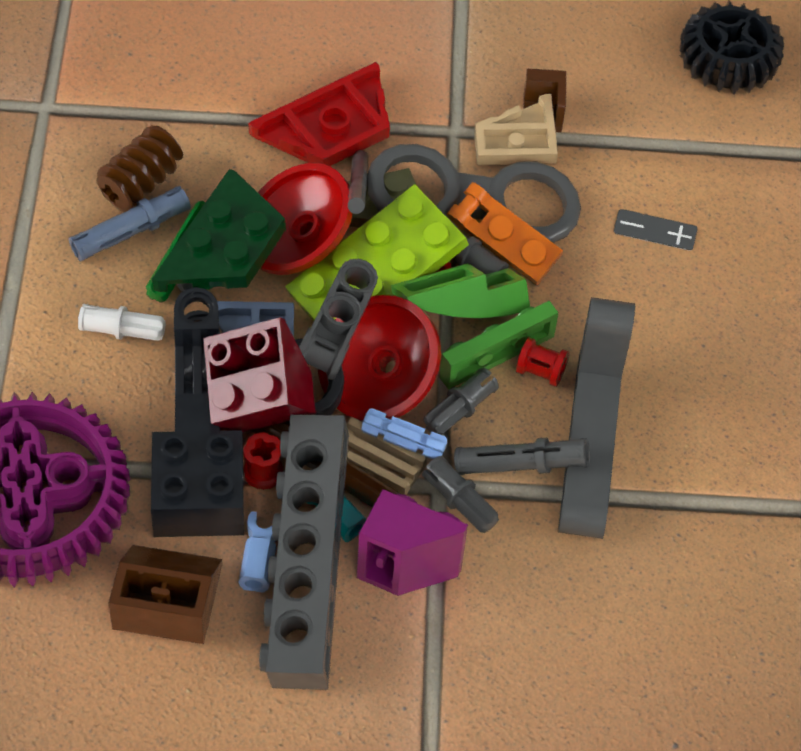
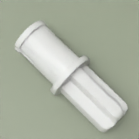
(121, 322)

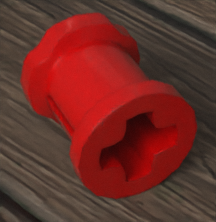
(555, 361)
(262, 460)

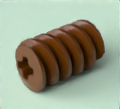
(139, 167)

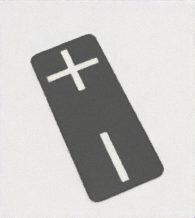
(655, 229)

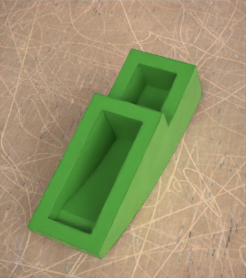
(467, 292)

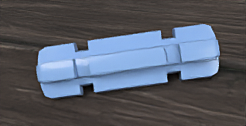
(403, 434)

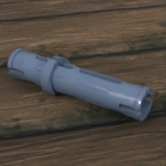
(144, 216)

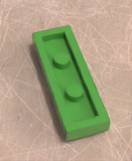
(497, 344)

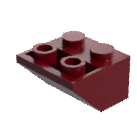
(257, 377)

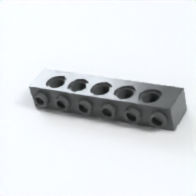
(307, 661)

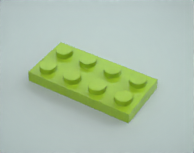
(400, 242)

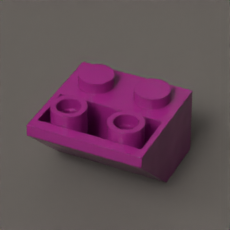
(409, 545)

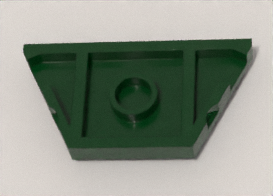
(224, 240)

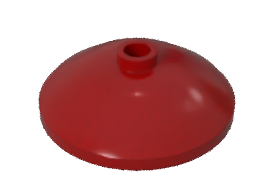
(315, 215)
(386, 333)

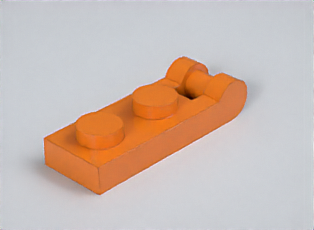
(505, 234)

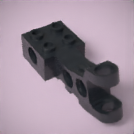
(198, 466)

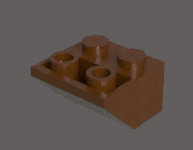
(164, 593)

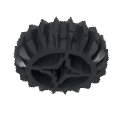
(731, 47)

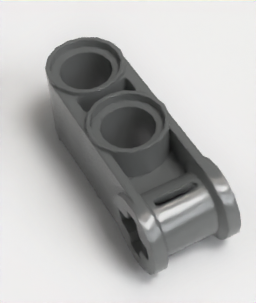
(328, 339)

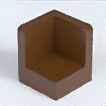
(547, 82)

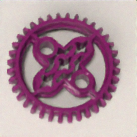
(31, 550)

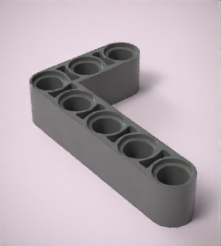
(595, 415)

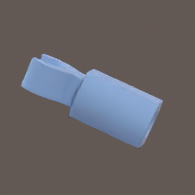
(256, 556)

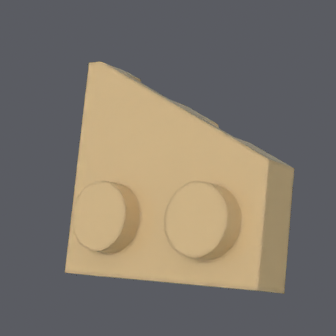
(518, 136)

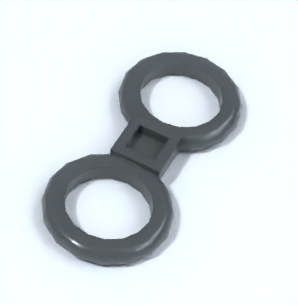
(457, 183)

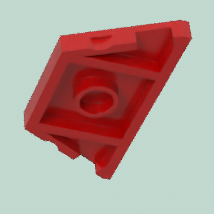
(330, 120)

